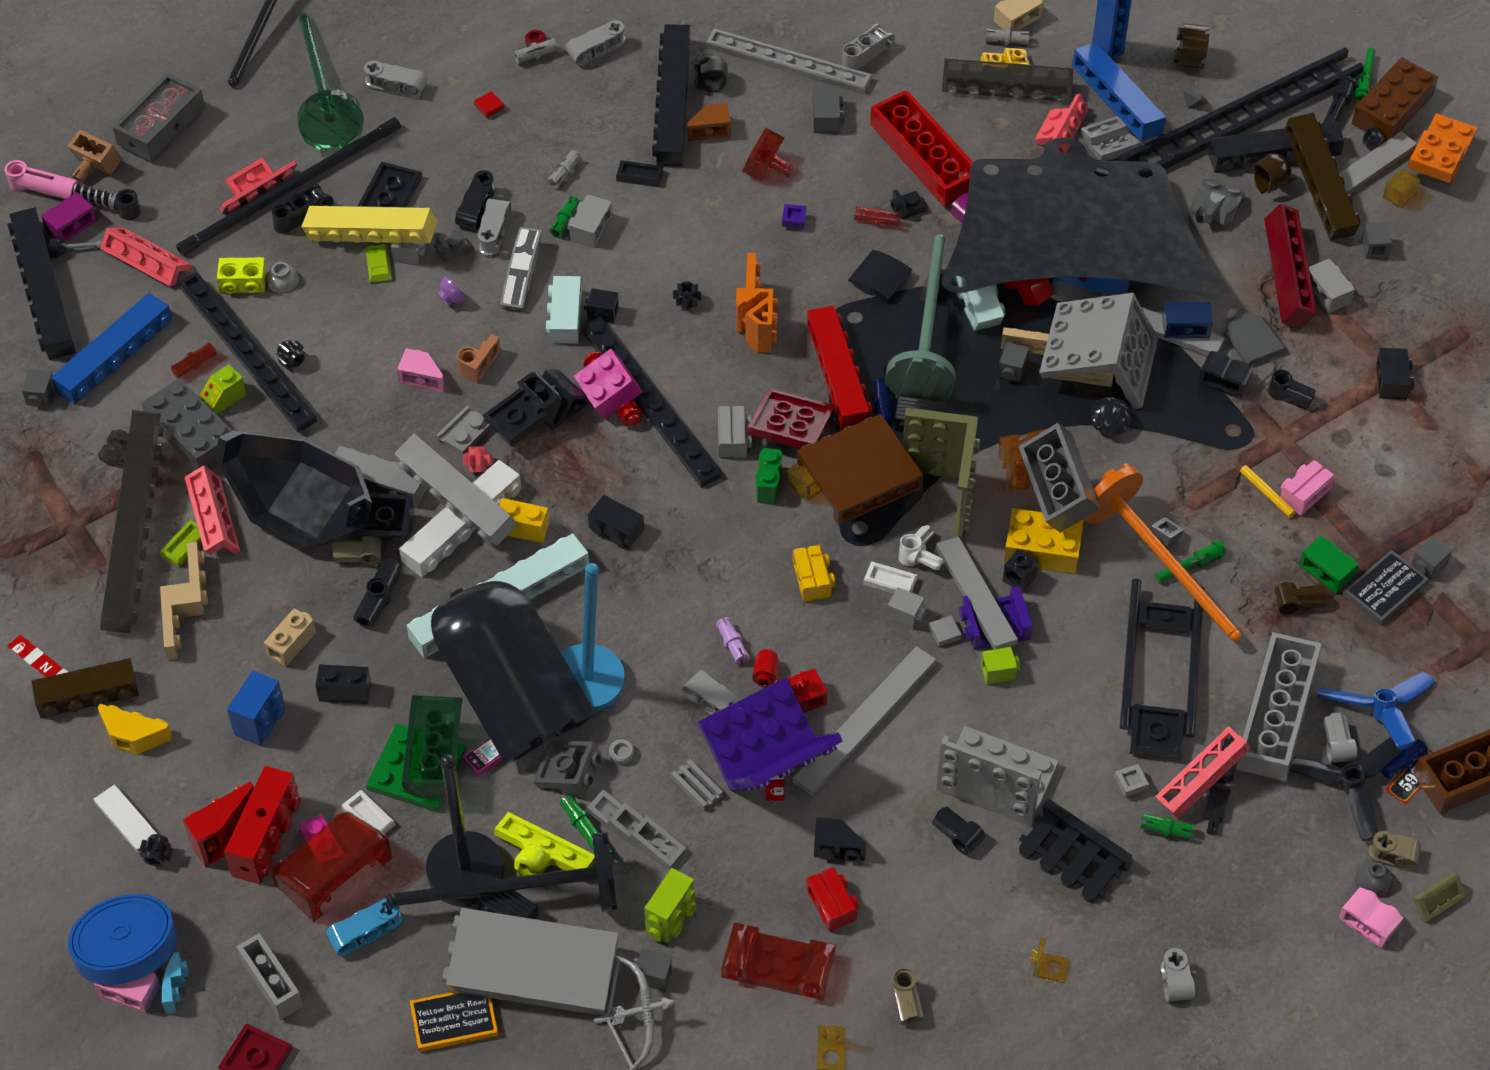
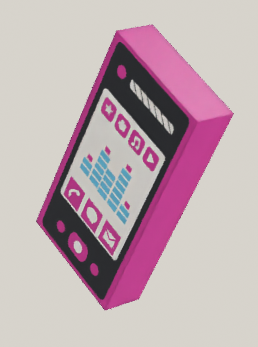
(482, 757)

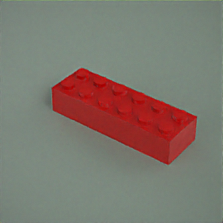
(923, 146)

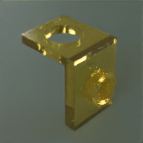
(1040, 961)
(830, 1039)

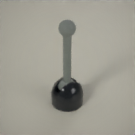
(59, 247)

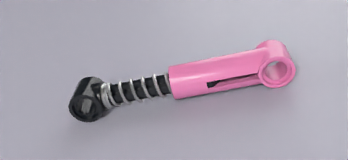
(23, 177)

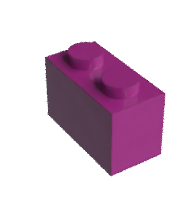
(69, 217)

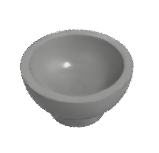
(282, 278)

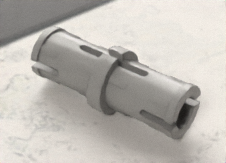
(1007, 36)
(546, 47)
(564, 169)

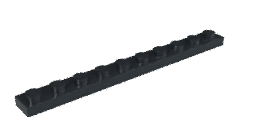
(247, 352)
(656, 407)

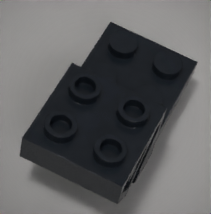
(537, 401)

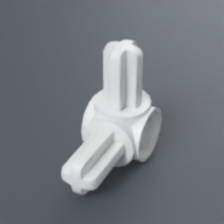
(913, 549)

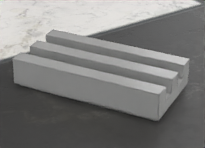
(684, 770)

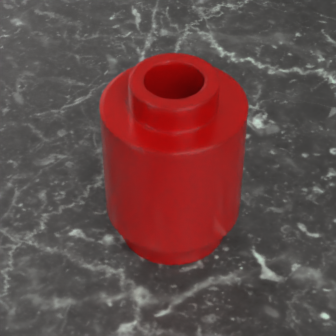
(765, 668)

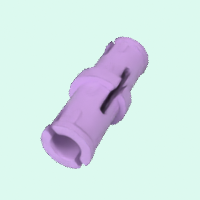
(733, 641)

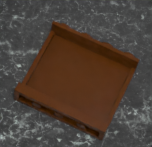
(861, 468)

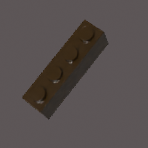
(85, 688)

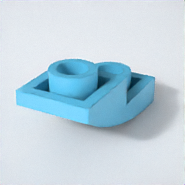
(172, 981)

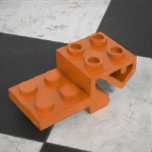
(1442, 148)
(756, 310)

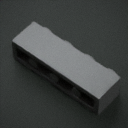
(383, 476)

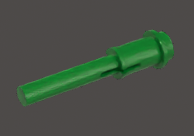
(1365, 80)
(1215, 550)

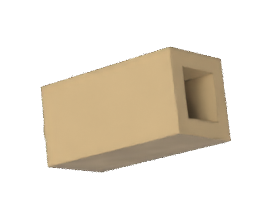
(290, 637)

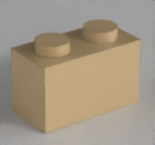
(1017, 13)

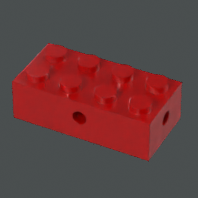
(262, 825)

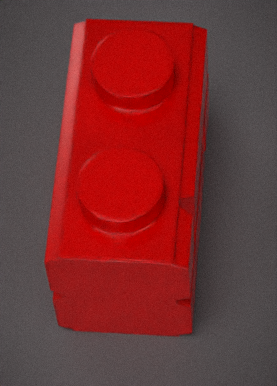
(832, 899)

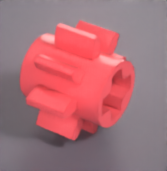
(477, 459)

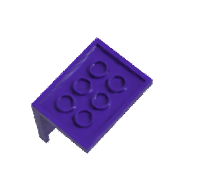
(763, 737)

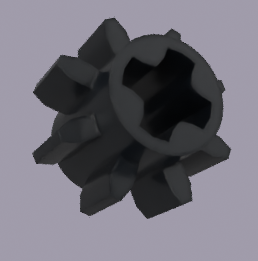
(687, 295)
(290, 353)
(155, 850)

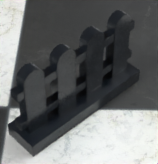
(1094, 845)

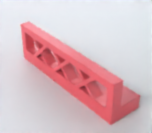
(144, 255)
(211, 511)
(1207, 776)

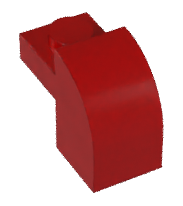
(1032, 290)

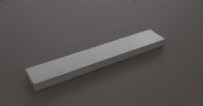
(1376, 162)
(981, 600)

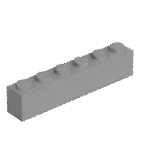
(455, 489)

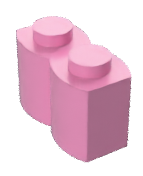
(1371, 917)

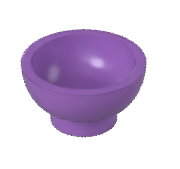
(450, 293)

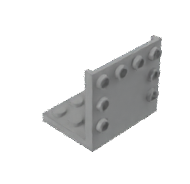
(1100, 337)
(994, 774)

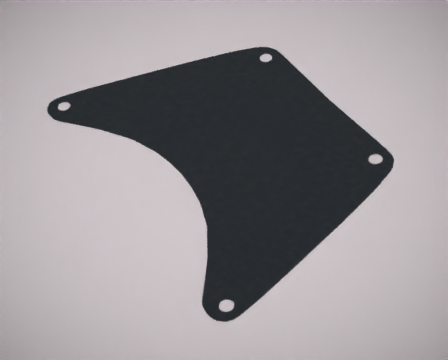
(1172, 402)

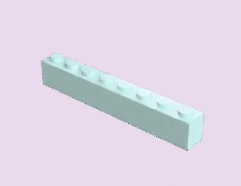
(530, 576)

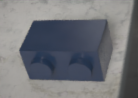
(1187, 320)

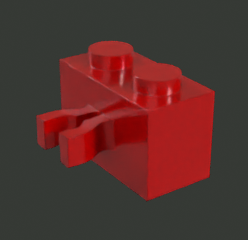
(808, 690)

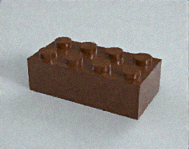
(1395, 98)
(1456, 772)

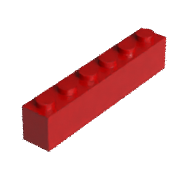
(837, 366)

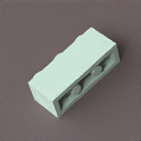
(564, 309)

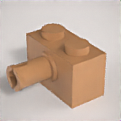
(93, 154)

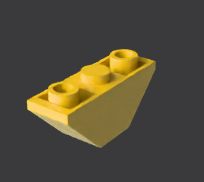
(132, 730)

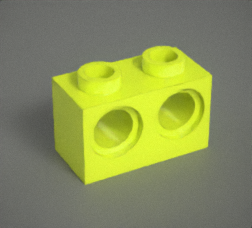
(242, 275)

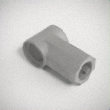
(1339, 744)

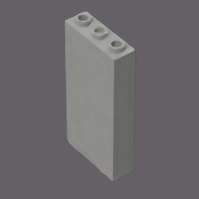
(531, 961)

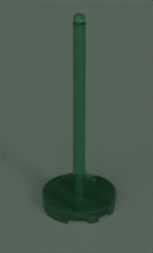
(327, 116)

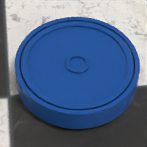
(122, 939)

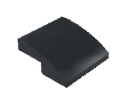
(880, 275)

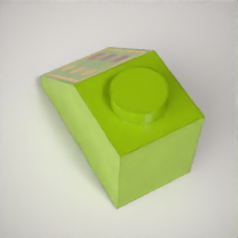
(223, 389)

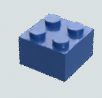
(256, 708)

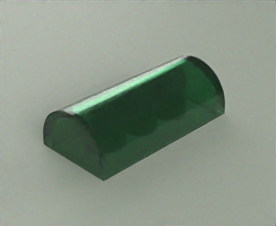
(430, 736)

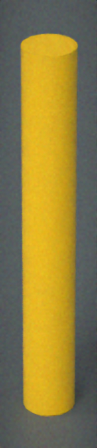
(1267, 491)

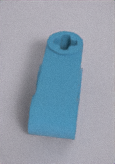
(363, 927)

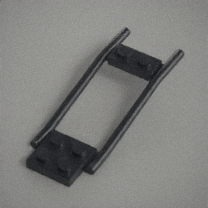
(1153, 728)

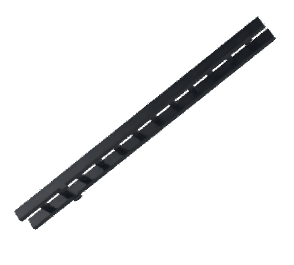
(1244, 103)

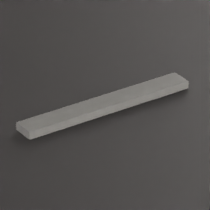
(789, 61)
(1066, 292)
(866, 719)

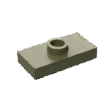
(1439, 897)

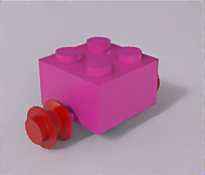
(610, 387)

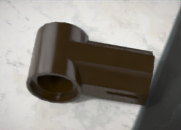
(1293, 598)

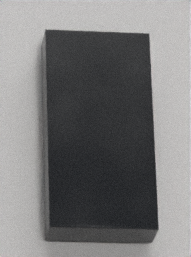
(639, 173)

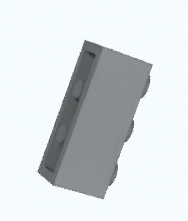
(269, 976)

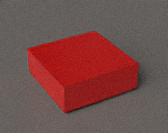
(489, 104)

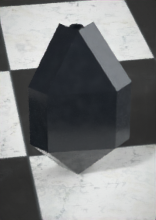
(294, 487)

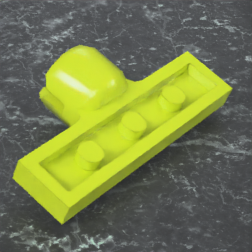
(540, 847)

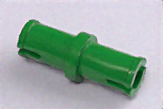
(564, 216)
(1167, 826)

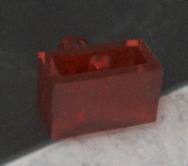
(765, 157)

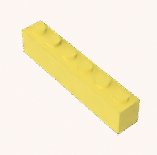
(369, 224)

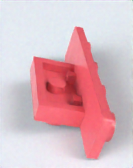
(1063, 123)
(253, 179)

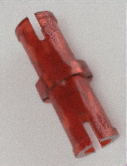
(877, 216)
(193, 360)

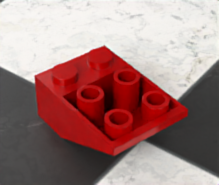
(214, 824)

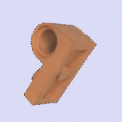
(475, 362)

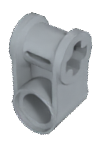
(1176, 976)

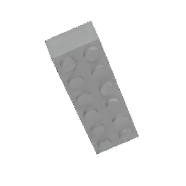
(1279, 706)

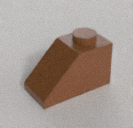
(710, 123)

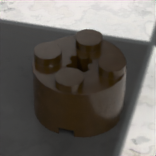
(1192, 45)

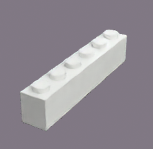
(447, 530)

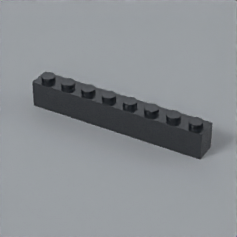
(672, 96)
(42, 284)

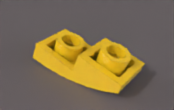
(1010, 55)

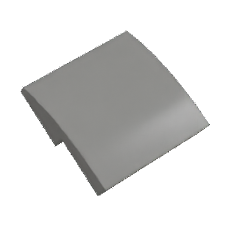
(1109, 138)

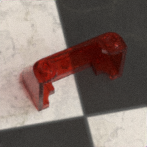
(329, 861)

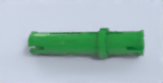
(580, 819)

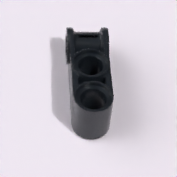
(475, 199)
(293, 210)

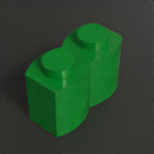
(768, 476)

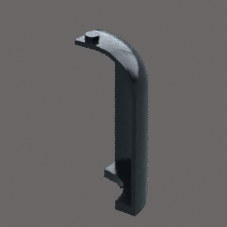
(508, 667)

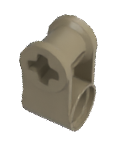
(1396, 850)

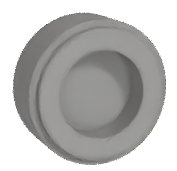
(621, 752)

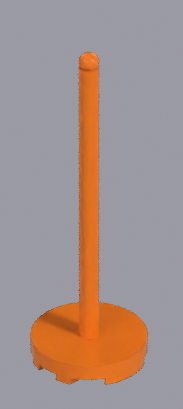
(1113, 496)

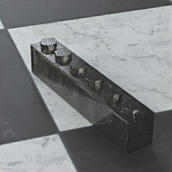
(1007, 80)

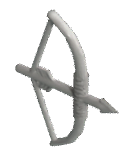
(619, 1014)

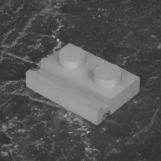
(464, 431)

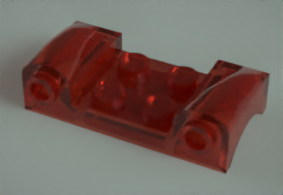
(778, 962)

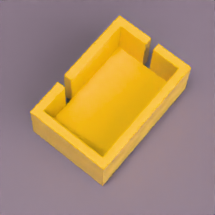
(1041, 541)

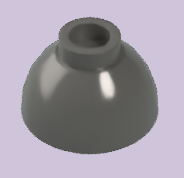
(1374, 877)

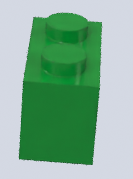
(1328, 564)

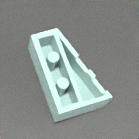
(981, 305)

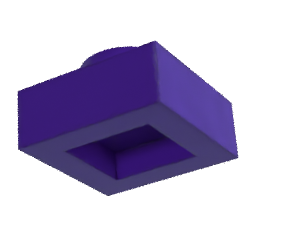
(794, 216)

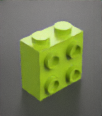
(670, 906)

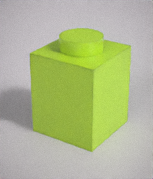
(999, 665)

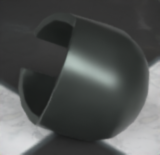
(710, 72)

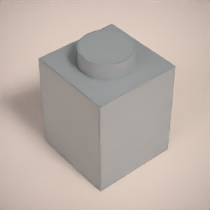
(906, 608)

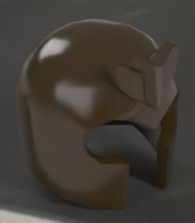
(1272, 169)

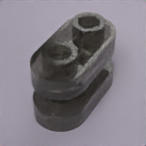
(115, 450)

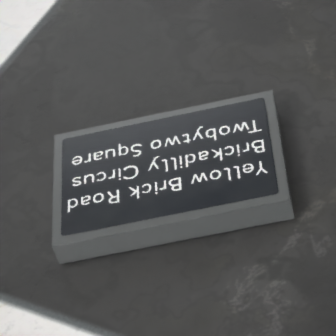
(1385, 587)

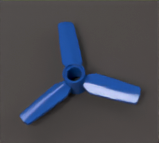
(1385, 704)

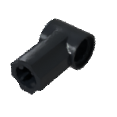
(1284, 386)
(963, 834)

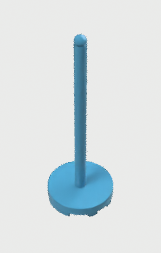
(593, 665)

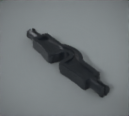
(1218, 797)

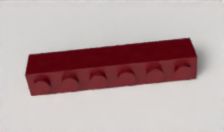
(1290, 266)

